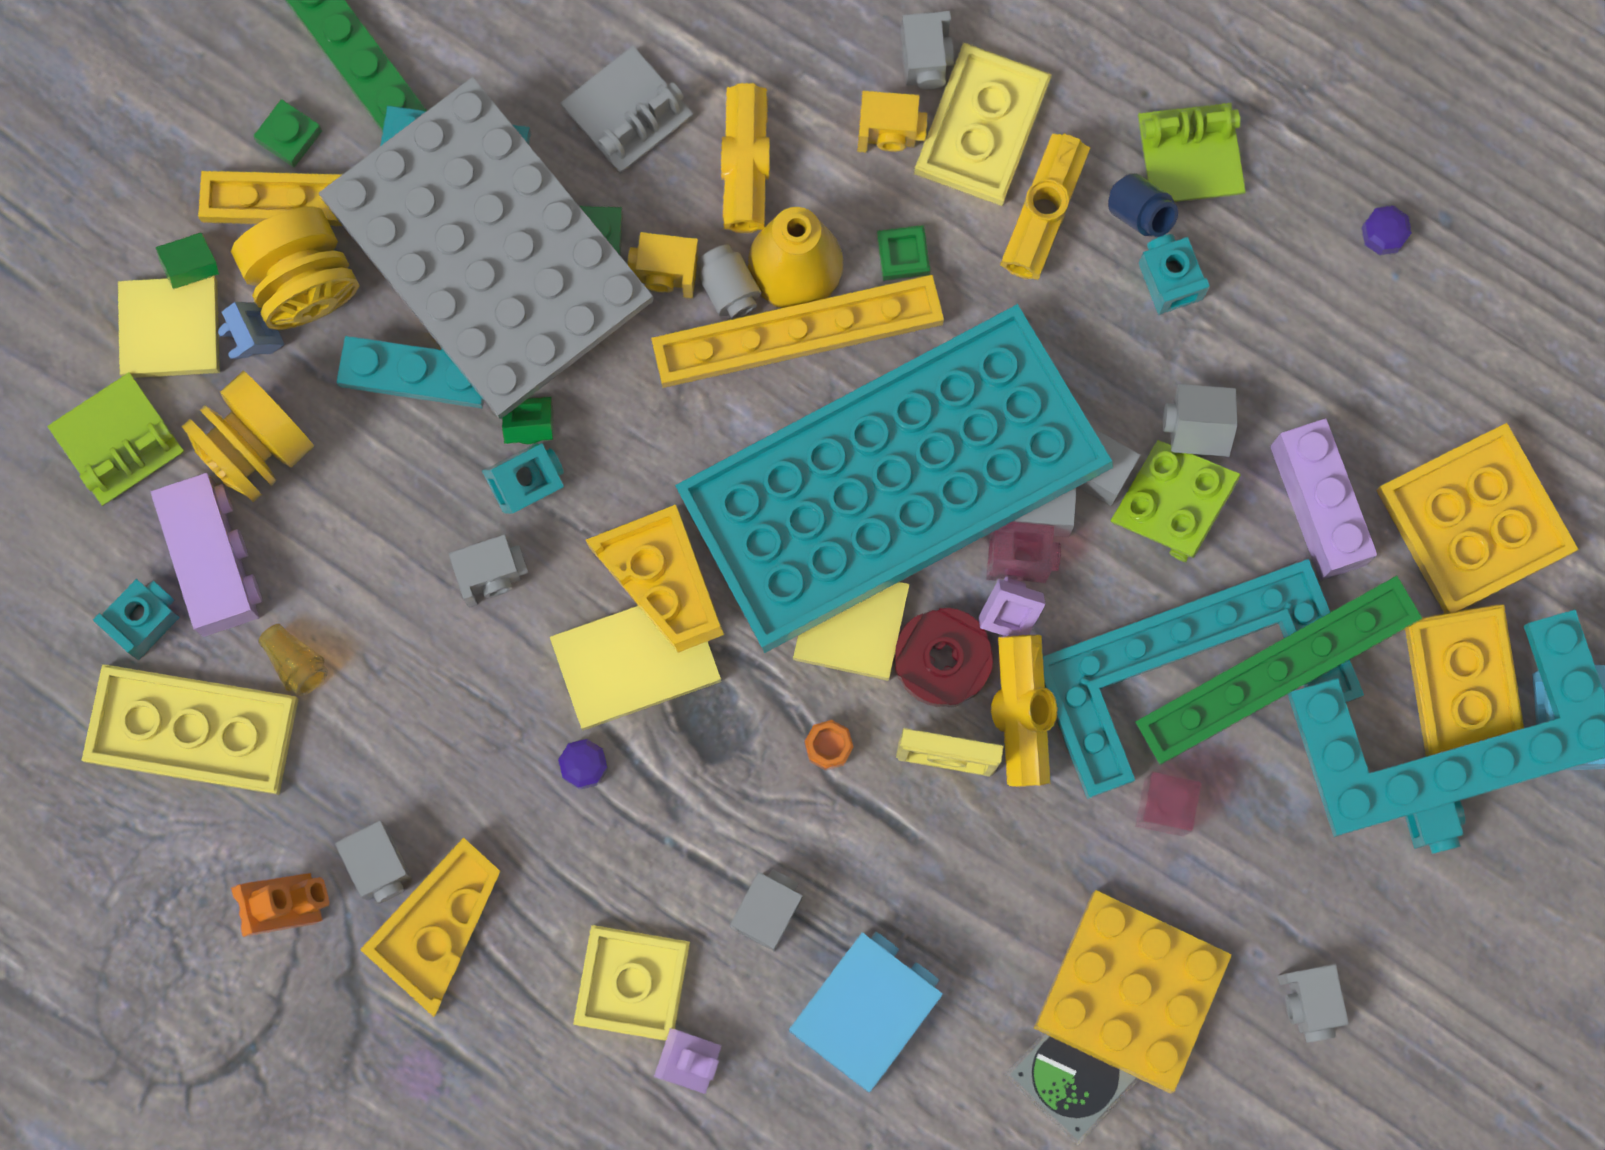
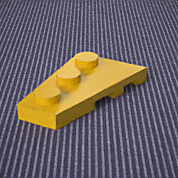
(662, 575)
(432, 927)

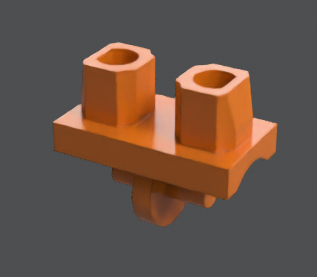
(280, 903)

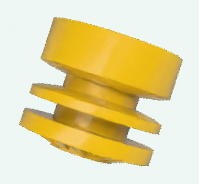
(294, 267)
(247, 436)

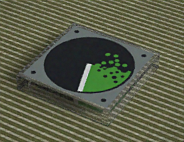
(1069, 1085)

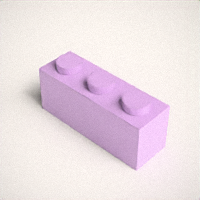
(1323, 499)
(207, 554)

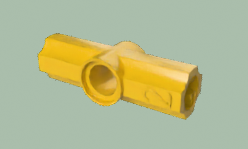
(745, 158)
(1037, 231)
(1024, 710)

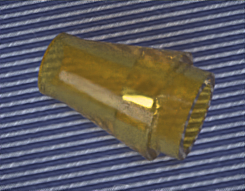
(294, 662)

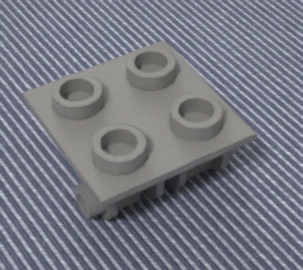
(627, 109)

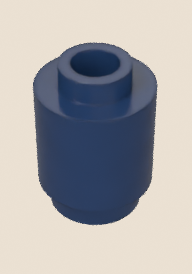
(1142, 206)

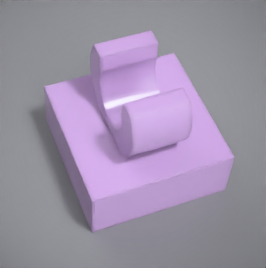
(1011, 608)
(688, 1061)

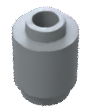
(728, 282)

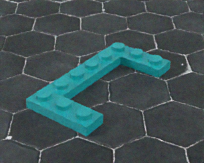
(400, 367)
(1080, 671)
(1365, 799)

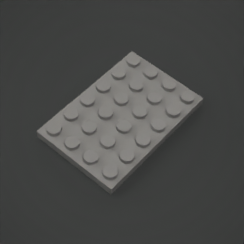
(486, 247)

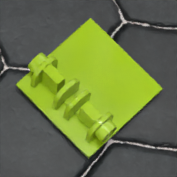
(1193, 151)
(115, 439)
(1175, 499)

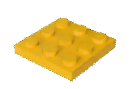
(1476, 519)
(1133, 991)

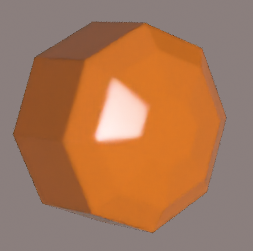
(828, 745)

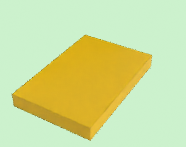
(1464, 677)

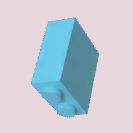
(867, 1010)

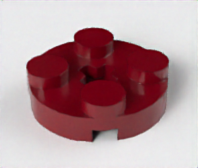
(935, 630)

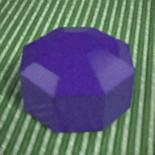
(1386, 230)
(583, 764)

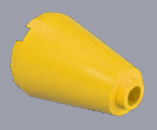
(795, 259)

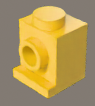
(890, 121)
(665, 262)

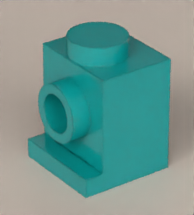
(1167, 288)
(545, 478)
(138, 635)
(1437, 827)

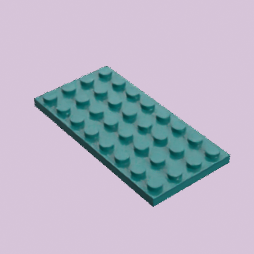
(893, 477)

